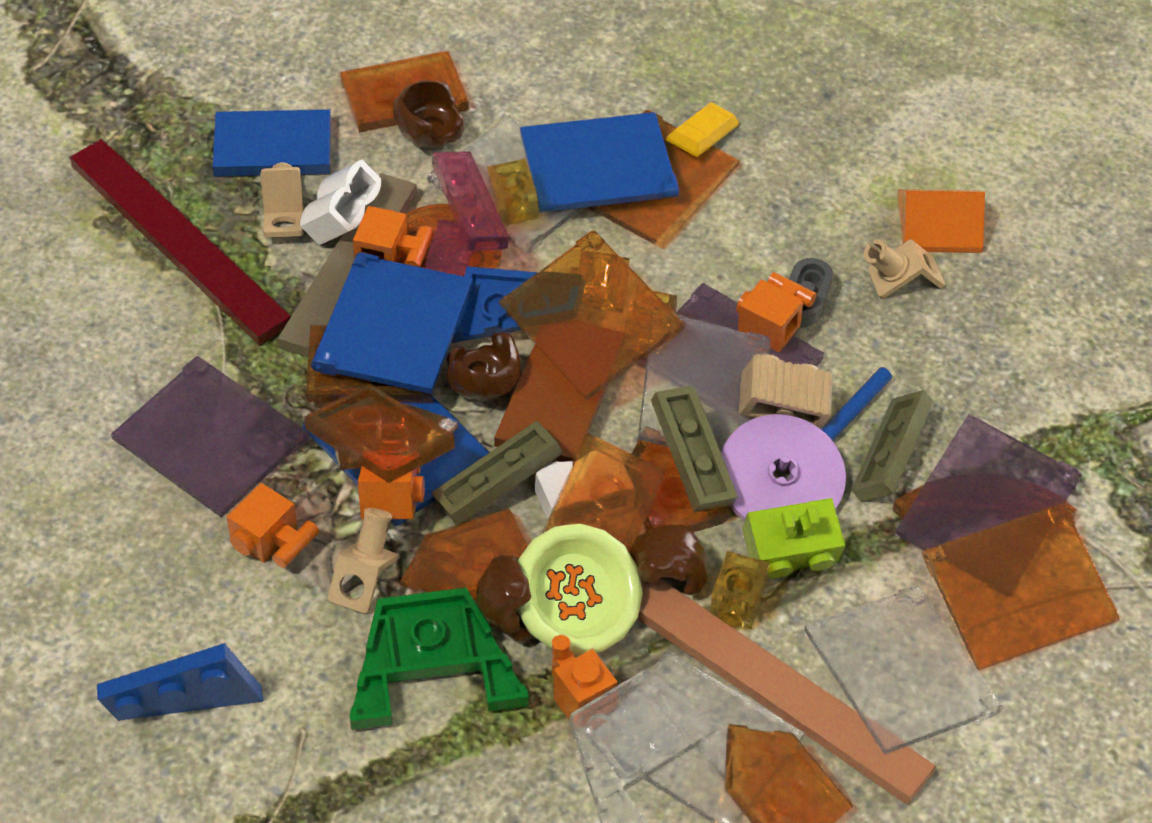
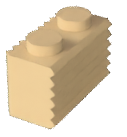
(786, 389)

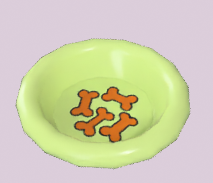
(580, 588)

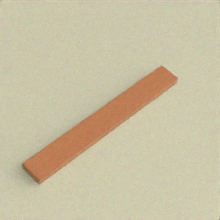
(781, 689)

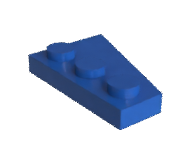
(482, 312)
(181, 685)

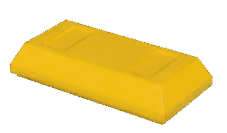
(703, 129)

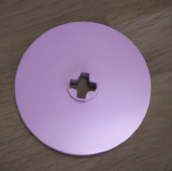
(783, 444)

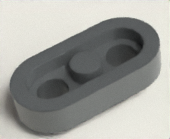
(805, 274)

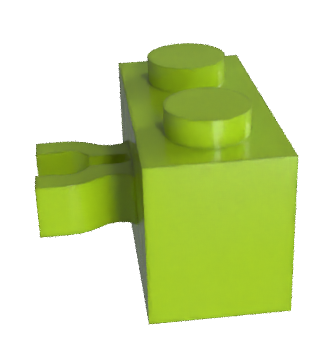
(795, 537)

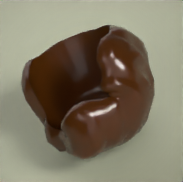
(427, 114)
(485, 371)
(671, 553)
(501, 593)

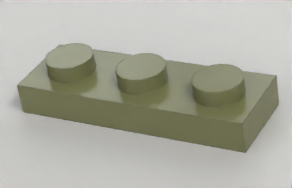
(892, 446)
(694, 448)
(497, 473)

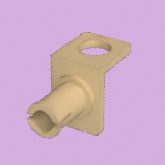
(282, 200)
(897, 267)
(364, 560)

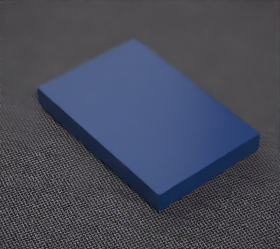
(260, 139)

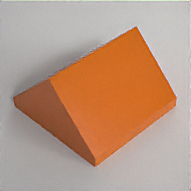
(943, 219)

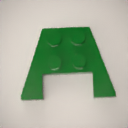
(430, 638)

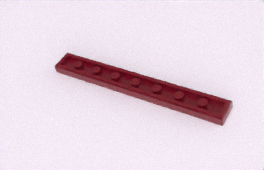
(181, 242)

